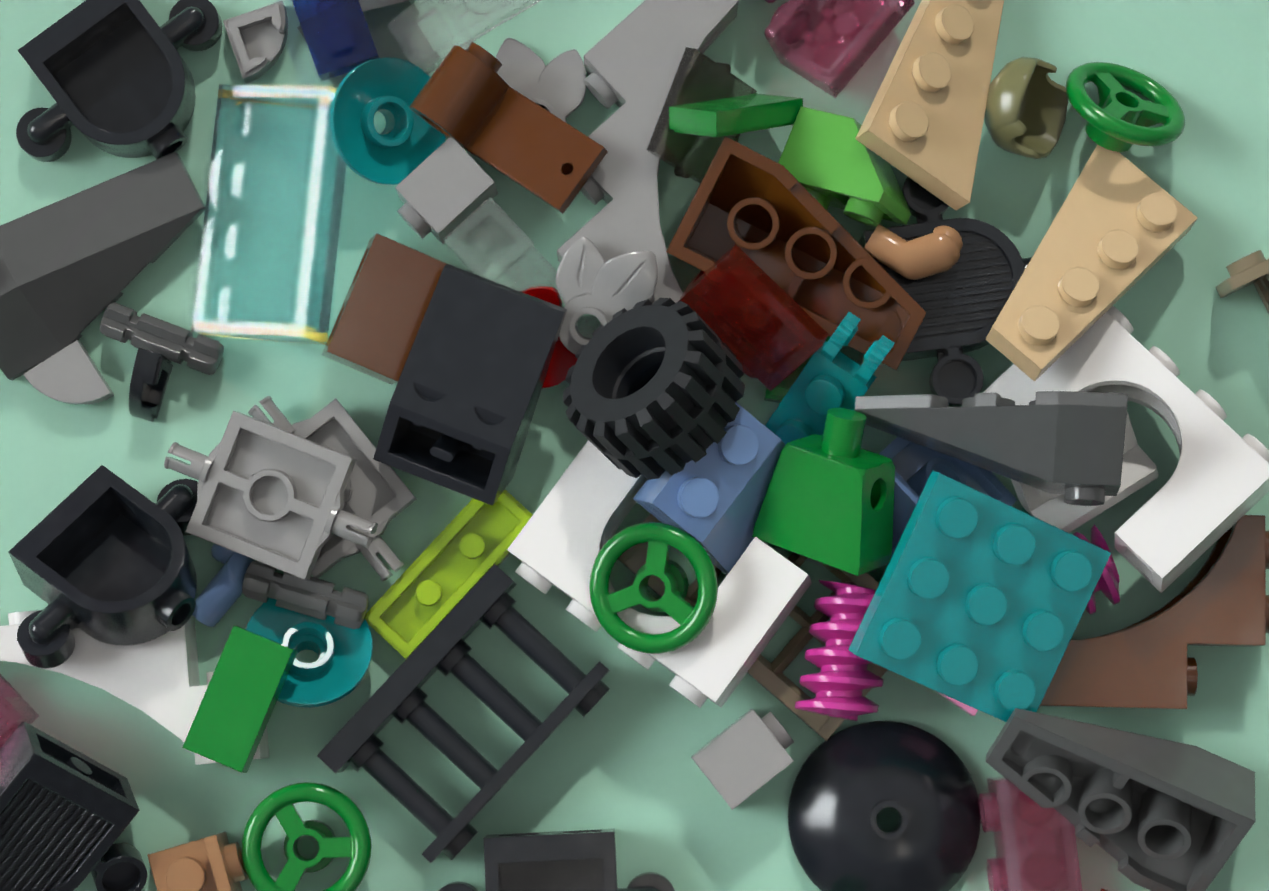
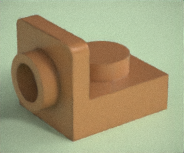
(199, 866)

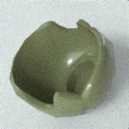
(1026, 108)

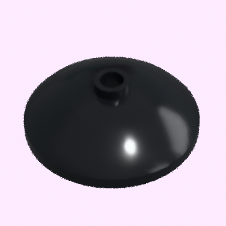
(875, 768)

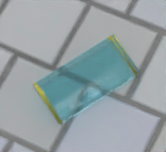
(270, 216)

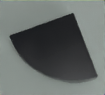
(148, 384)

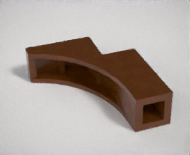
(1149, 659)

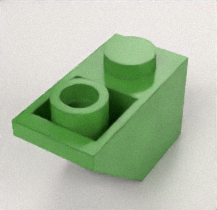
(841, 169)

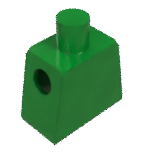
(832, 498)

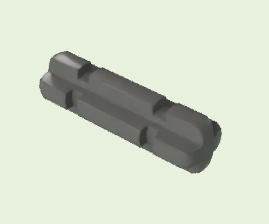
(161, 337)
(308, 597)

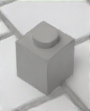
(443, 191)
(745, 756)

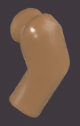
(917, 257)

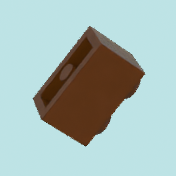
(383, 309)

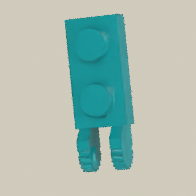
(827, 383)

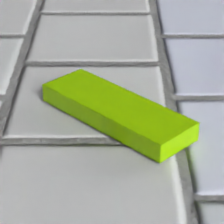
(447, 571)

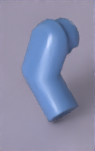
(223, 588)

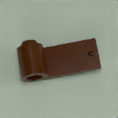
(506, 128)

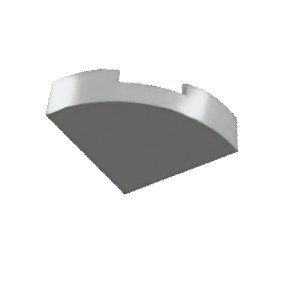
(258, 39)
(70, 377)

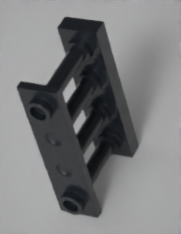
(449, 653)

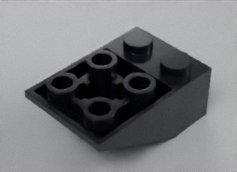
(470, 385)

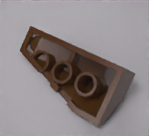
(798, 245)

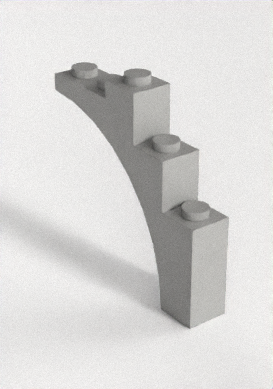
(635, 72)

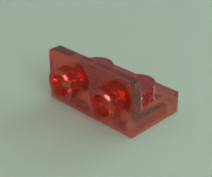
(754, 317)

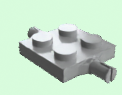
(372, 489)
(270, 495)

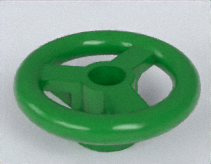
(1121, 115)
(691, 619)
(282, 805)

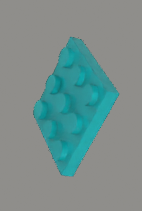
(979, 600)

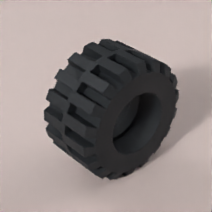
(654, 388)

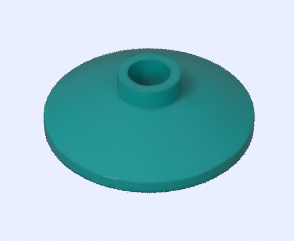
(407, 140)
(341, 652)

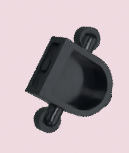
(116, 78)
(960, 301)
(107, 567)
(63, 818)
(556, 863)

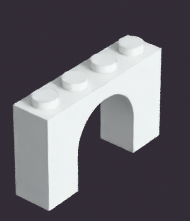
(1216, 471)
(585, 513)

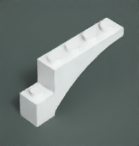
(151, 676)

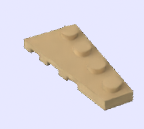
(936, 97)
(1091, 255)

